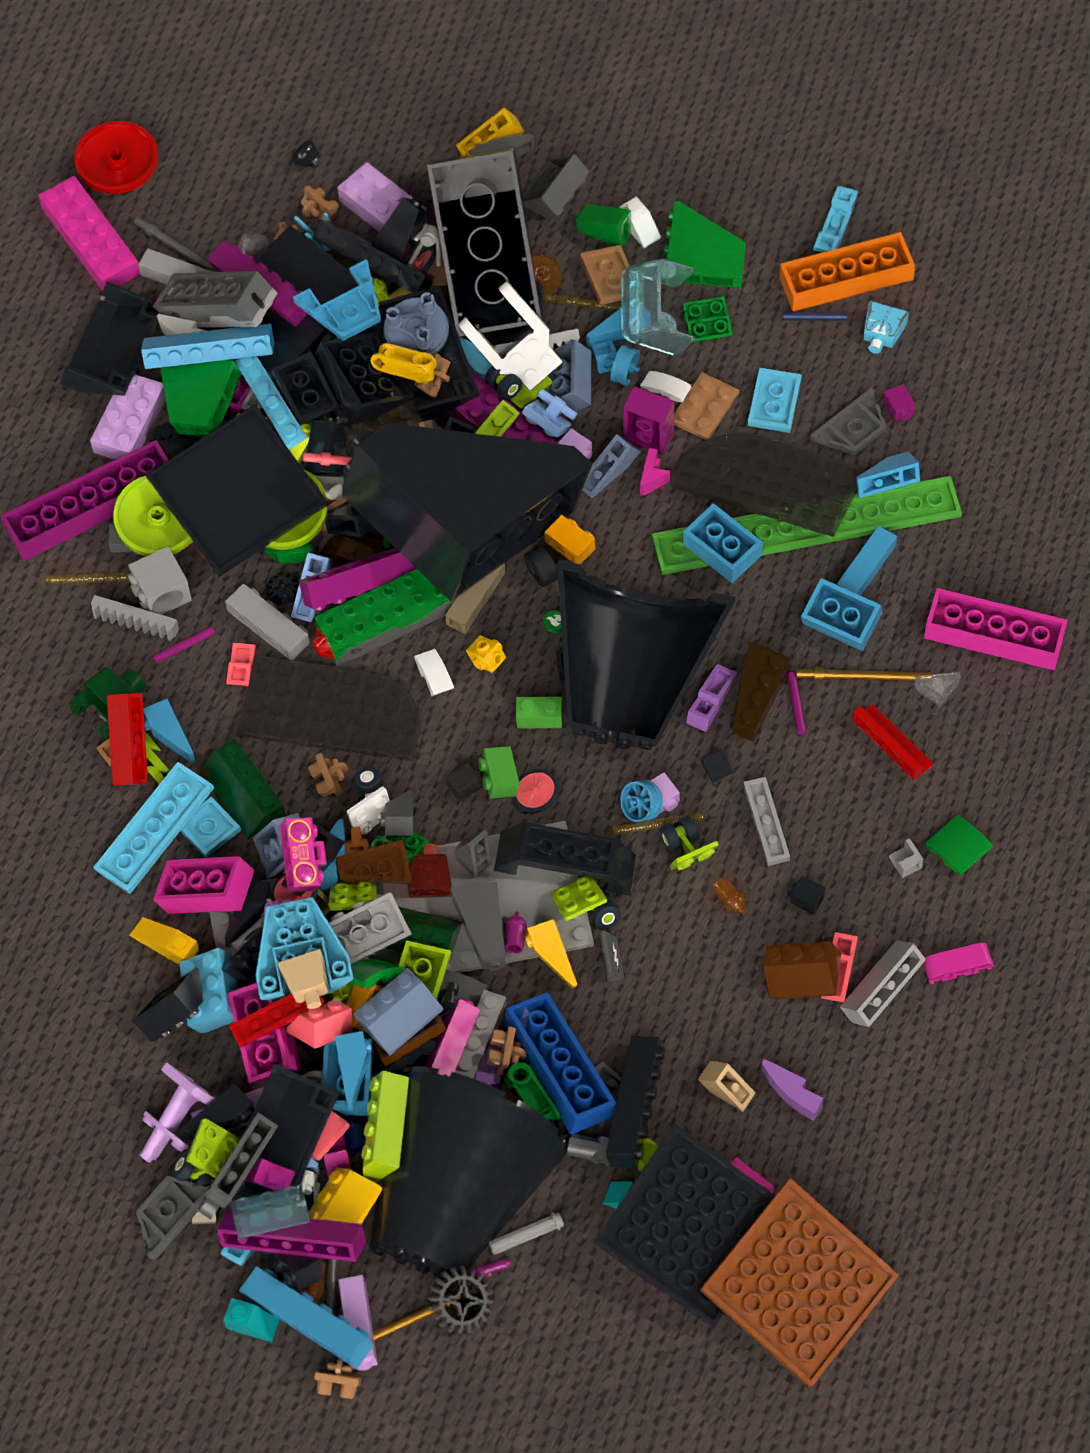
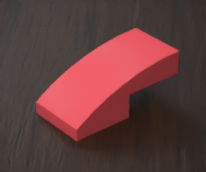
(241, 664)

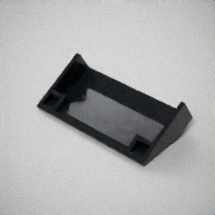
(111, 343)
(461, 384)
(301, 1113)

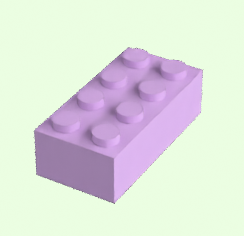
(372, 196)
(128, 418)

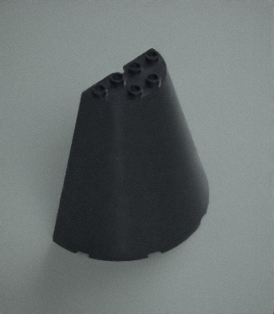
(629, 655)
(460, 1171)

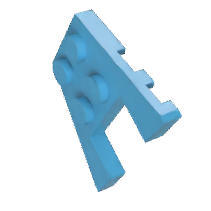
(348, 312)

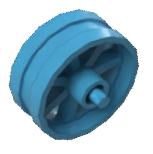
(624, 363)
(651, 803)

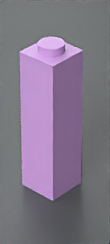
(357, 1311)

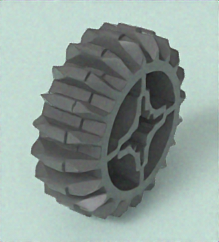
(481, 1301)

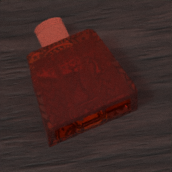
(430, 874)

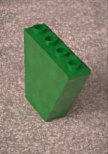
(706, 247)
(199, 394)

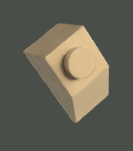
(726, 1084)

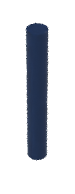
(814, 315)

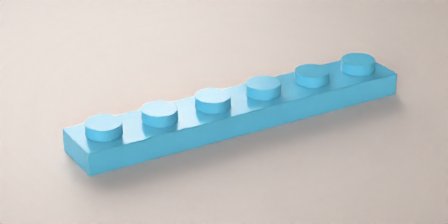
(271, 401)

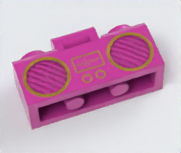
(299, 855)

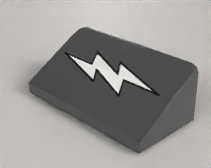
(611, 957)

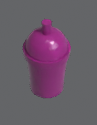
(514, 933)

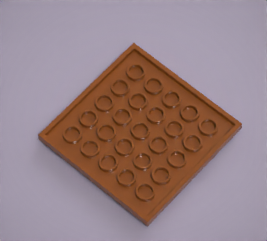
(799, 1282)

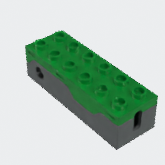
(378, 617)

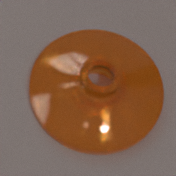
(549, 271)

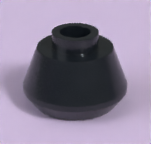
(306, 155)

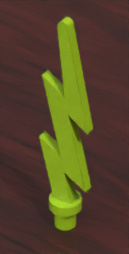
(158, 765)

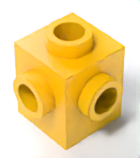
(486, 653)

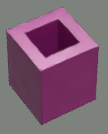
(899, 403)

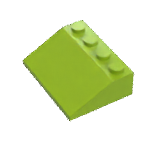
(384, 1125)

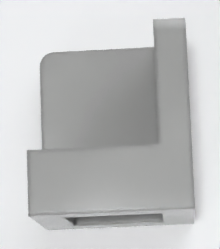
(907, 859)

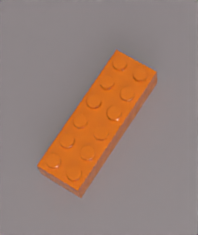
(847, 271)

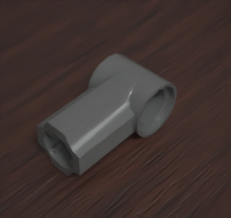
(589, 1148)

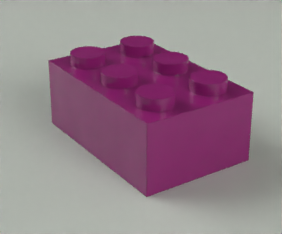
(648, 419)

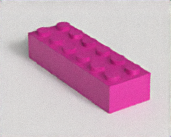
(89, 233)
(995, 629)

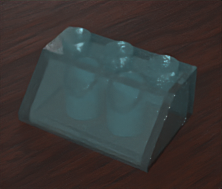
(270, 1211)

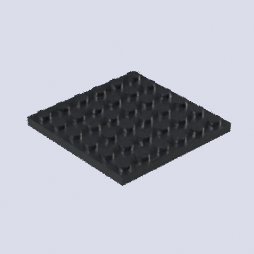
(683, 1220)

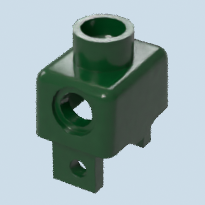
(101, 685)

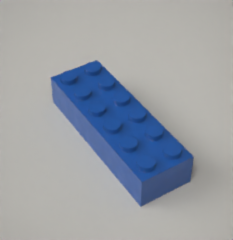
(560, 1063)

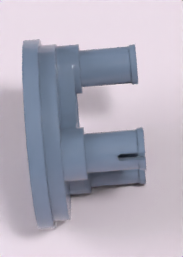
(417, 325)

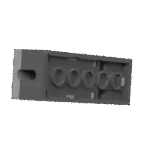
(217, 298)

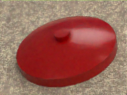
(116, 157)

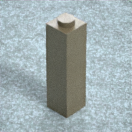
(471, 602)

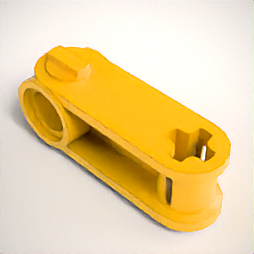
(404, 363)

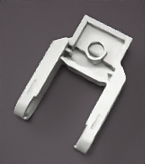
(528, 359)

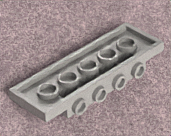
(370, 927)

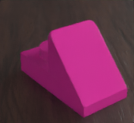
(653, 476)
(337, 1157)
(270, 1175)

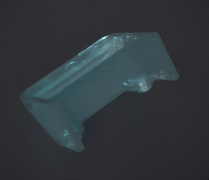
(641, 306)

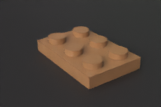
(605, 271)
(705, 406)

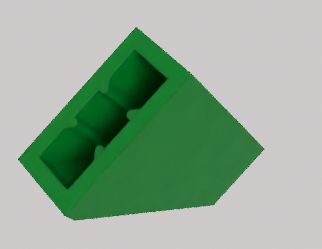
(605, 223)

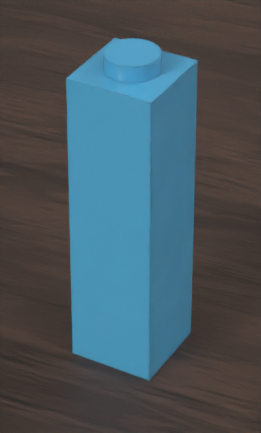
(868, 561)

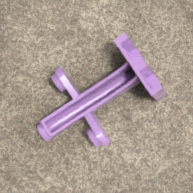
(177, 1108)

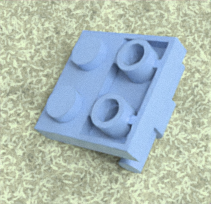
(549, 417)

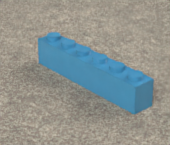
(207, 346)
(307, 1317)

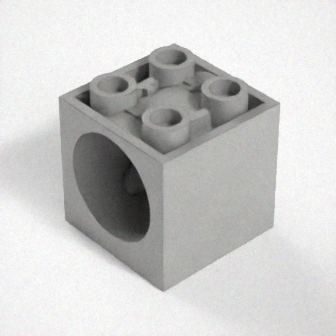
(159, 582)

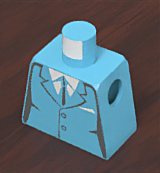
(883, 326)

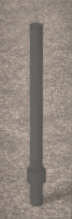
(154, 231)

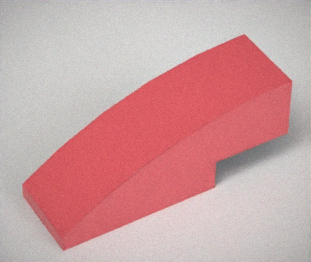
(847, 946)

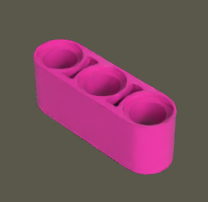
(958, 961)

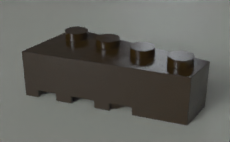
(760, 685)

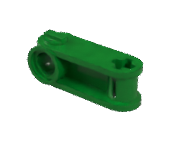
(531, 1091)

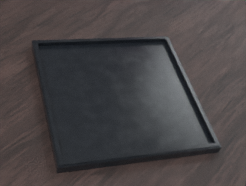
(304, 267)
(237, 490)

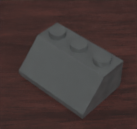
(555, 185)

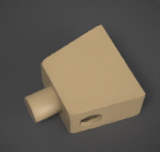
(306, 977)

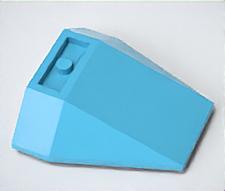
(294, 931)

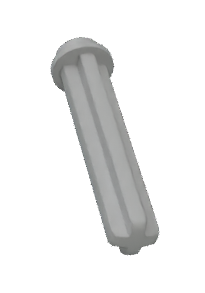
(526, 1233)

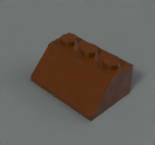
(802, 969)

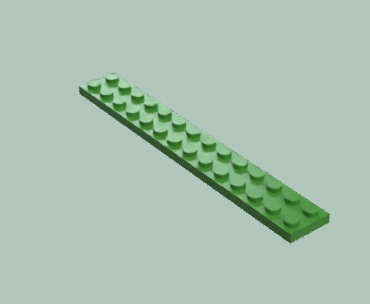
(892, 510)

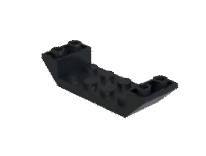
(566, 853)

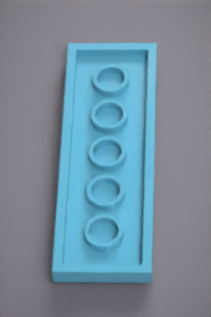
(153, 827)

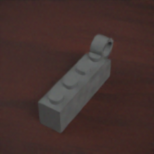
(238, 1164)

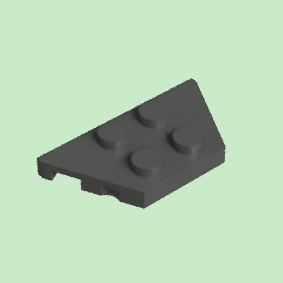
(853, 426)
(168, 1212)

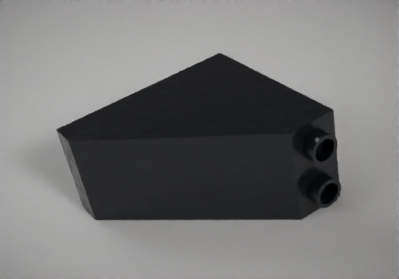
(484, 237)
(460, 498)

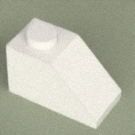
(642, 224)

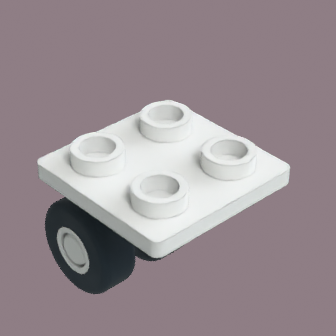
(373, 798)

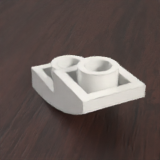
(666, 385)
(434, 671)

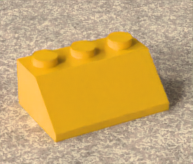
(345, 1197)

